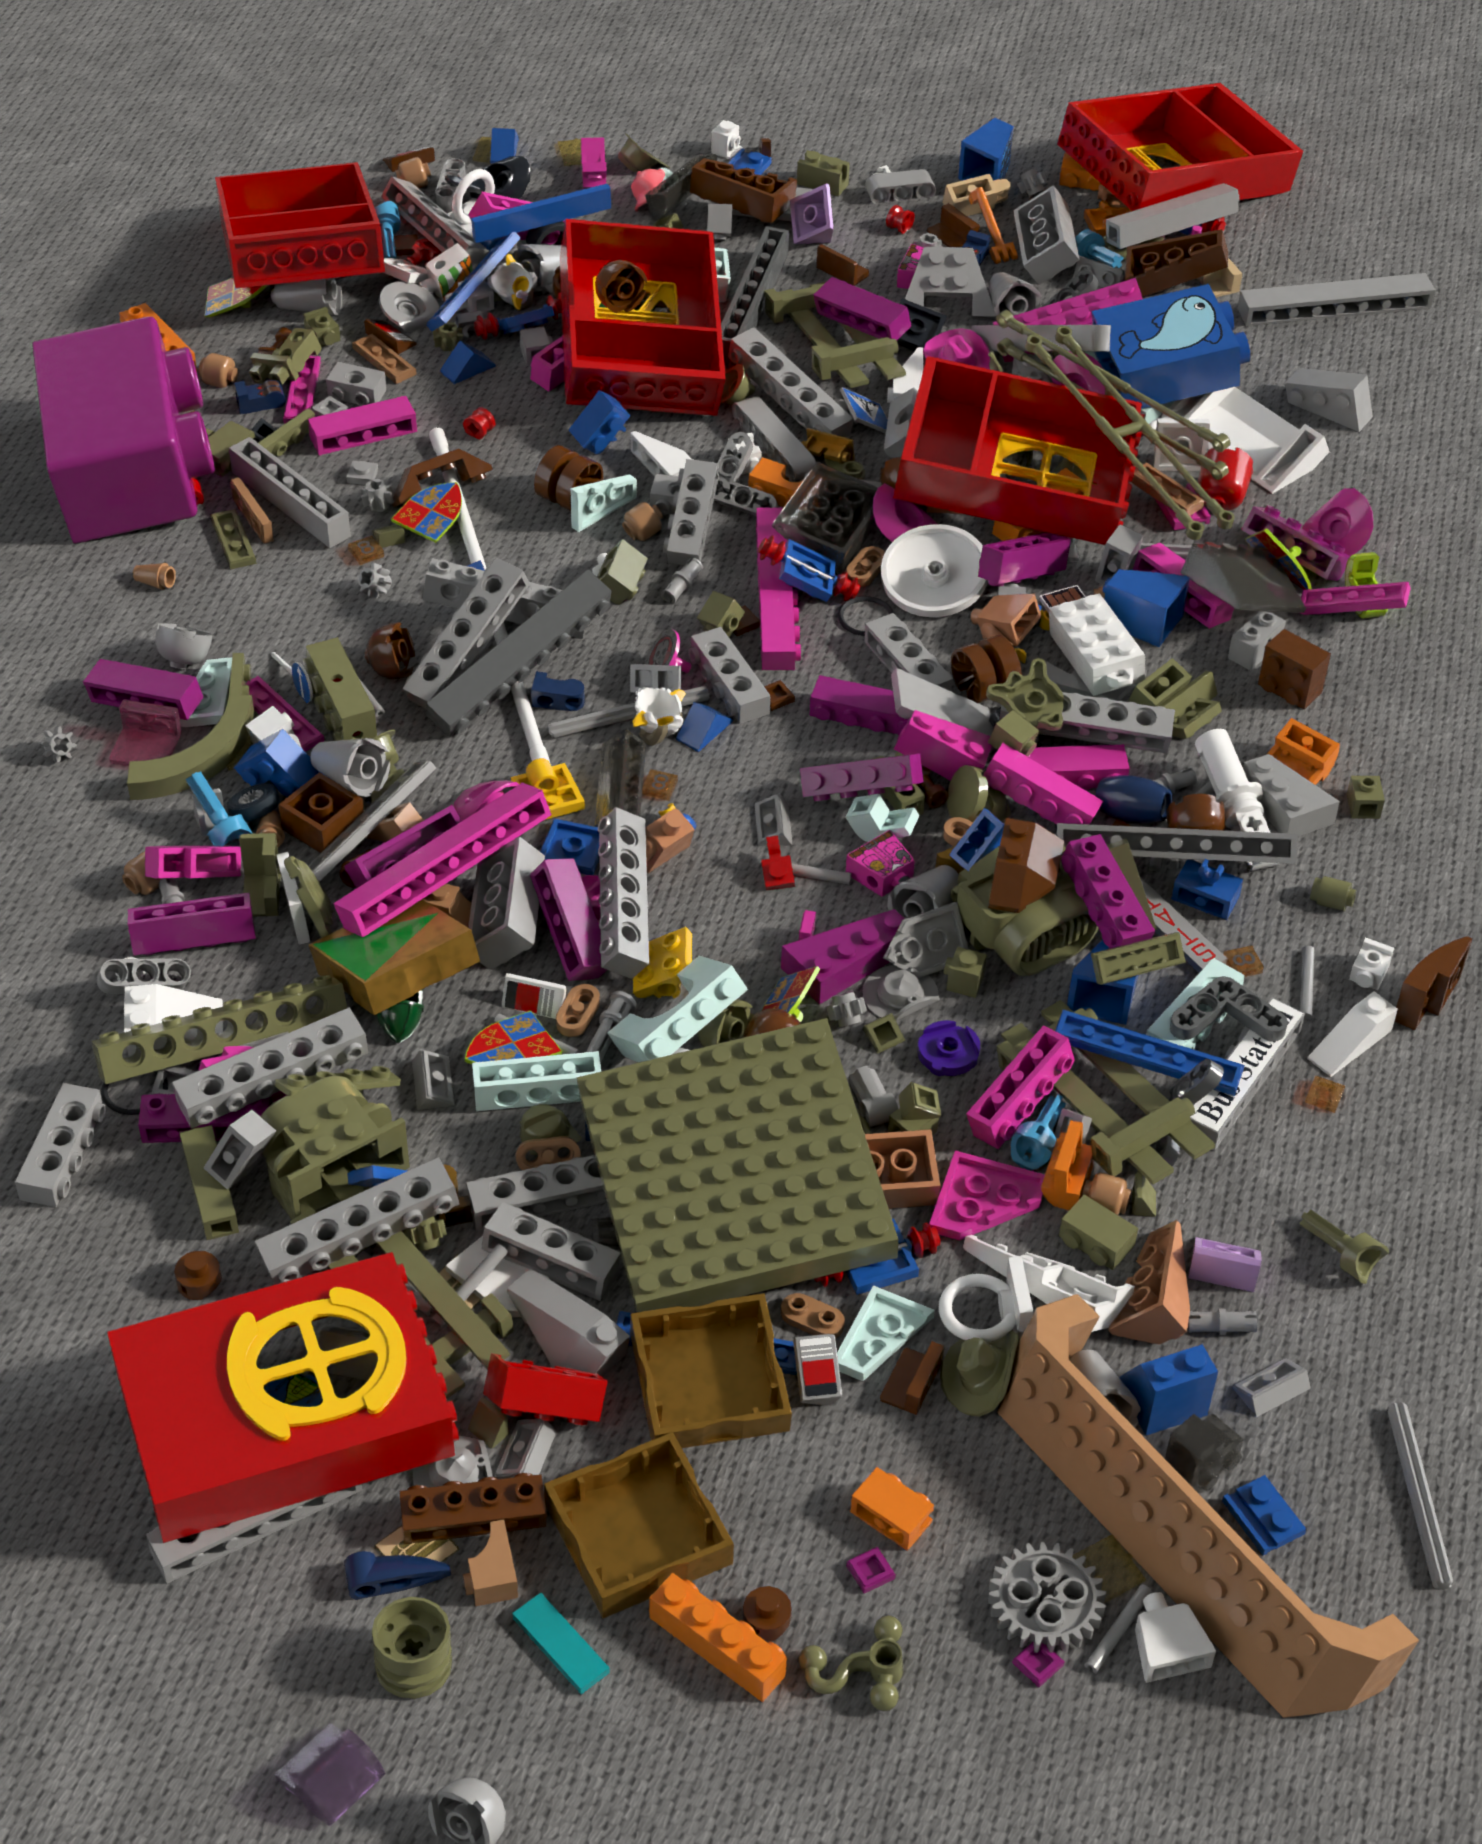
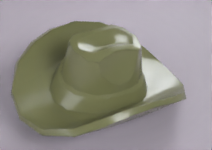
(978, 1373)

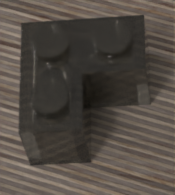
(1203, 1450)

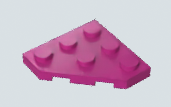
(983, 1195)

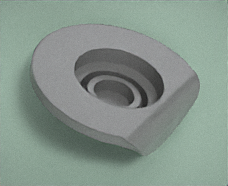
(407, 305)
(898, 992)
(467, 1465)

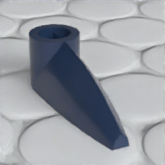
(383, 1575)

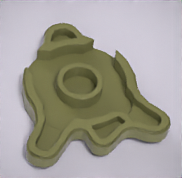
(1031, 696)
(311, 895)

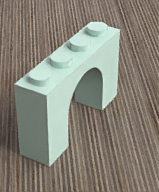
(710, 989)

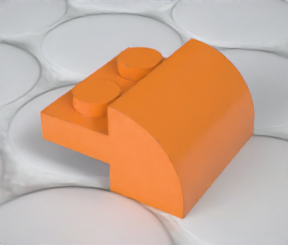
(1305, 751)
(1068, 1168)

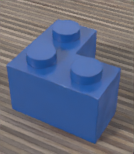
(277, 760)

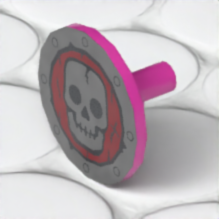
(665, 651)

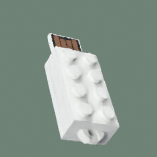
(1094, 640)

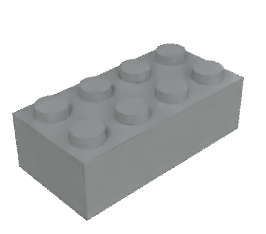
(1046, 235)
(505, 903)

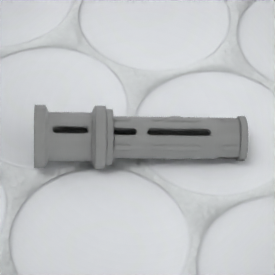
(608, 1019)

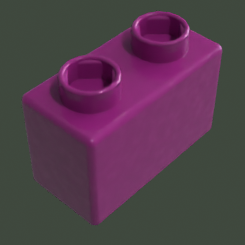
(118, 428)

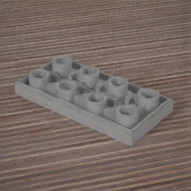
(918, 694)

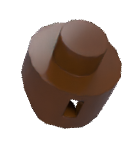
(197, 1274)
(767, 1612)

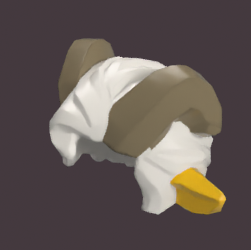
(513, 283)
(658, 713)

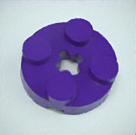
(945, 1062)

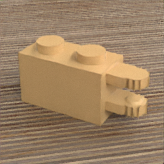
(958, 193)

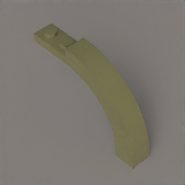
(210, 755)

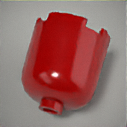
(1232, 488)

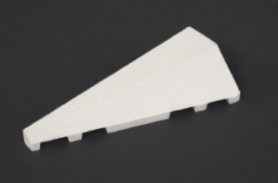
(1055, 1281)

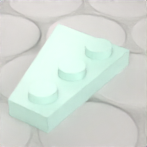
(600, 499)
(214, 685)
(879, 1331)

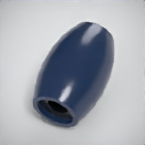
(1133, 799)

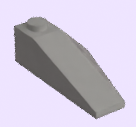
(566, 1326)

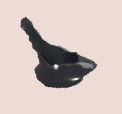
(509, 176)

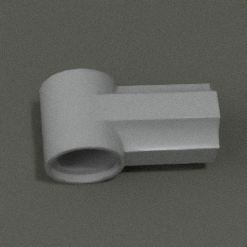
(872, 1097)

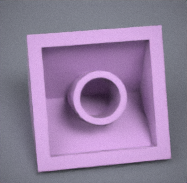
(812, 216)
(1225, 1264)

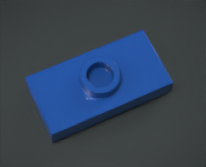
(372, 1175)

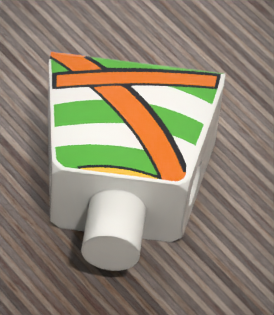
(446, 271)

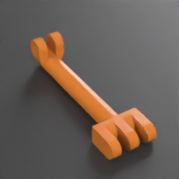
(1000, 249)

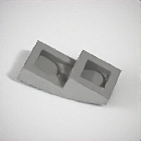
(655, 677)

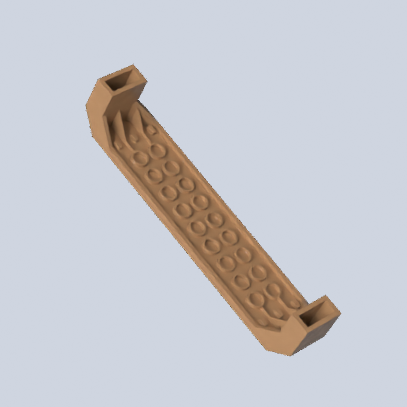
(1246, 1610)

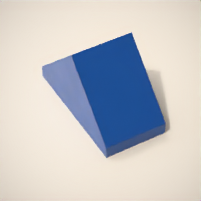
(503, 144)
(465, 363)
(702, 726)
(979, 840)

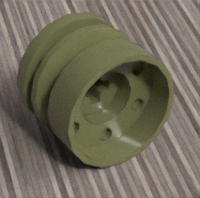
(412, 1647)

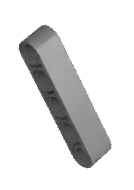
(774, 437)

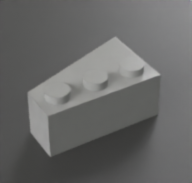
(1290, 799)

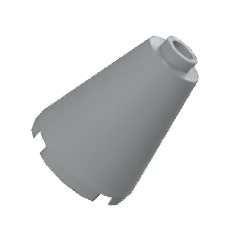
(540, 260)
(1013, 294)
(308, 295)
(353, 764)
(924, 892)
(1108, 1383)

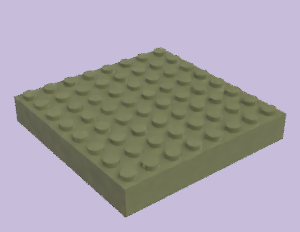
(736, 1168)

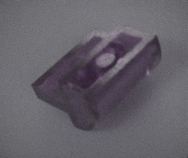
(331, 1773)

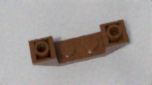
(467, 465)

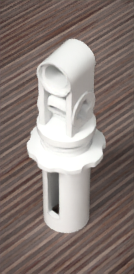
(1232, 786)

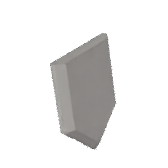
(927, 940)

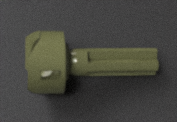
(1358, 1253)

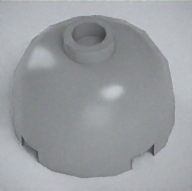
(181, 644)
(467, 1811)

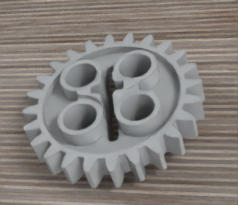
(1071, 1616)

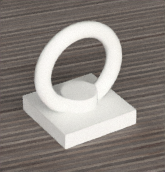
(461, 212)
(1183, 436)
(1013, 1302)

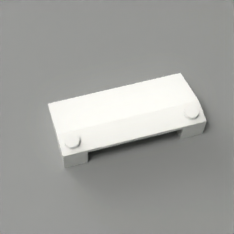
(1276, 447)

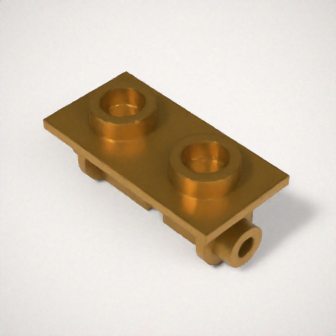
(832, 446)

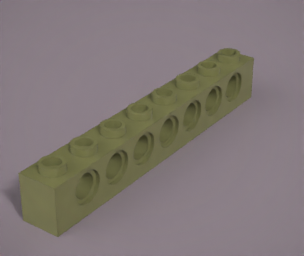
(146, 1059)

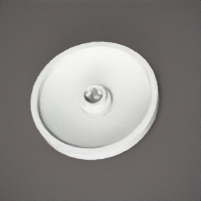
(933, 570)

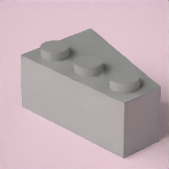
(1332, 395)

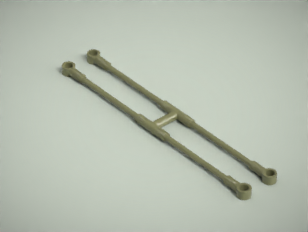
(1219, 442)
(1194, 528)

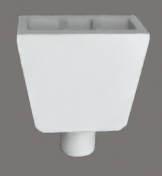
(1171, 1640)

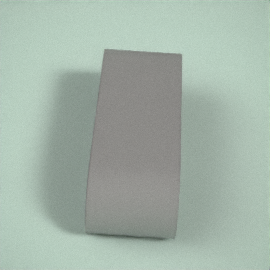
(900, 186)
(444, 191)
(154, 967)

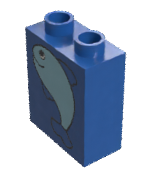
(1173, 345)

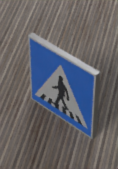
(865, 410)

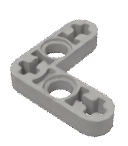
(730, 483)

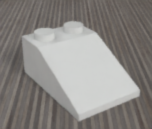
(156, 1002)

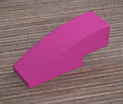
(192, 861)

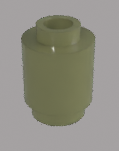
(1333, 893)

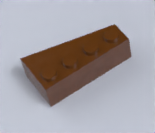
(747, 192)
(1175, 260)

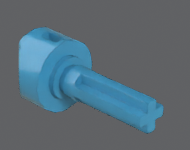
(390, 223)
(1092, 246)
(225, 827)
(1037, 1136)

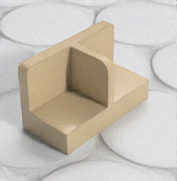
(1223, 281)

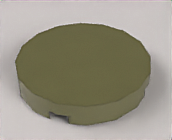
(967, 793)

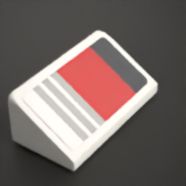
(533, 995)

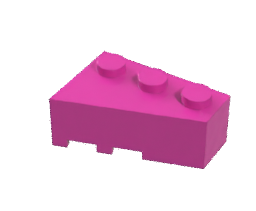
(942, 744)

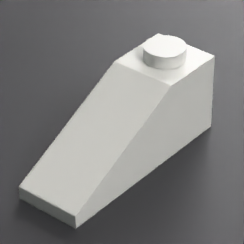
(914, 372)
(657, 455)
(1354, 1034)

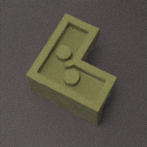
(261, 872)

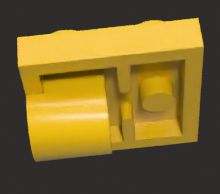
(557, 785)
(666, 959)

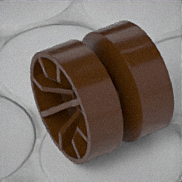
(563, 470)
(983, 664)

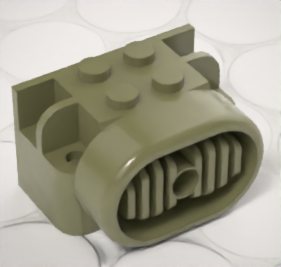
(1037, 936)
(325, 1136)

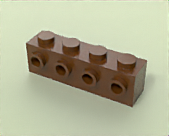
(468, 1508)

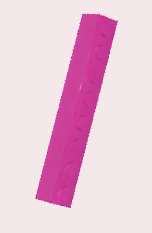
(775, 603)
(442, 859)

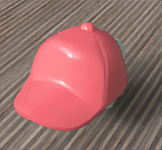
(645, 182)

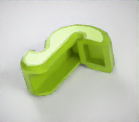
(1361, 571)

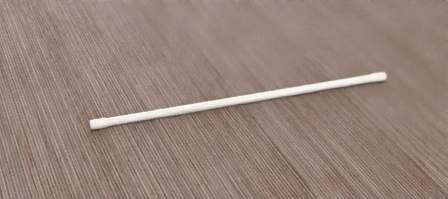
(518, 690)

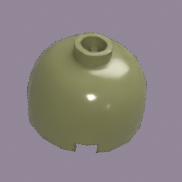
(727, 1025)

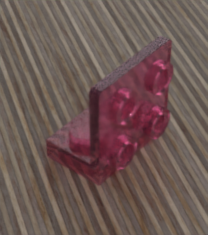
(147, 732)

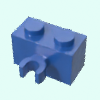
(599, 422)
(1207, 888)

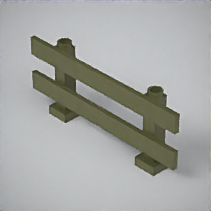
(826, 352)
(1115, 1137)
(469, 1330)

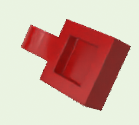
(423, 251)
(777, 869)

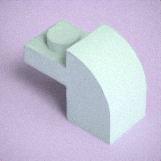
(871, 818)

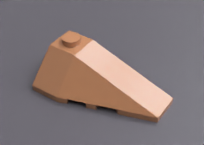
(1160, 1296)

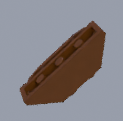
(1024, 865)

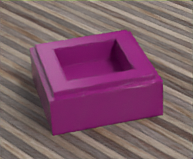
(870, 1570)
(1039, 1665)

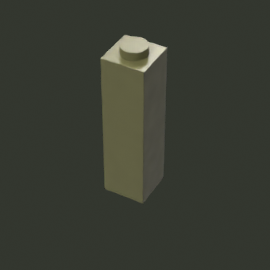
(211, 1196)

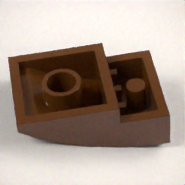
(1431, 982)

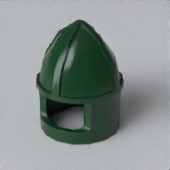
(402, 1018)

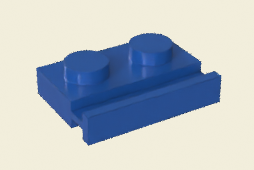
(751, 160)
(1264, 1515)

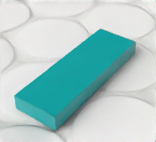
(561, 1643)

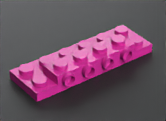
(1079, 308)

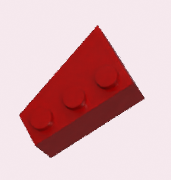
(545, 1390)

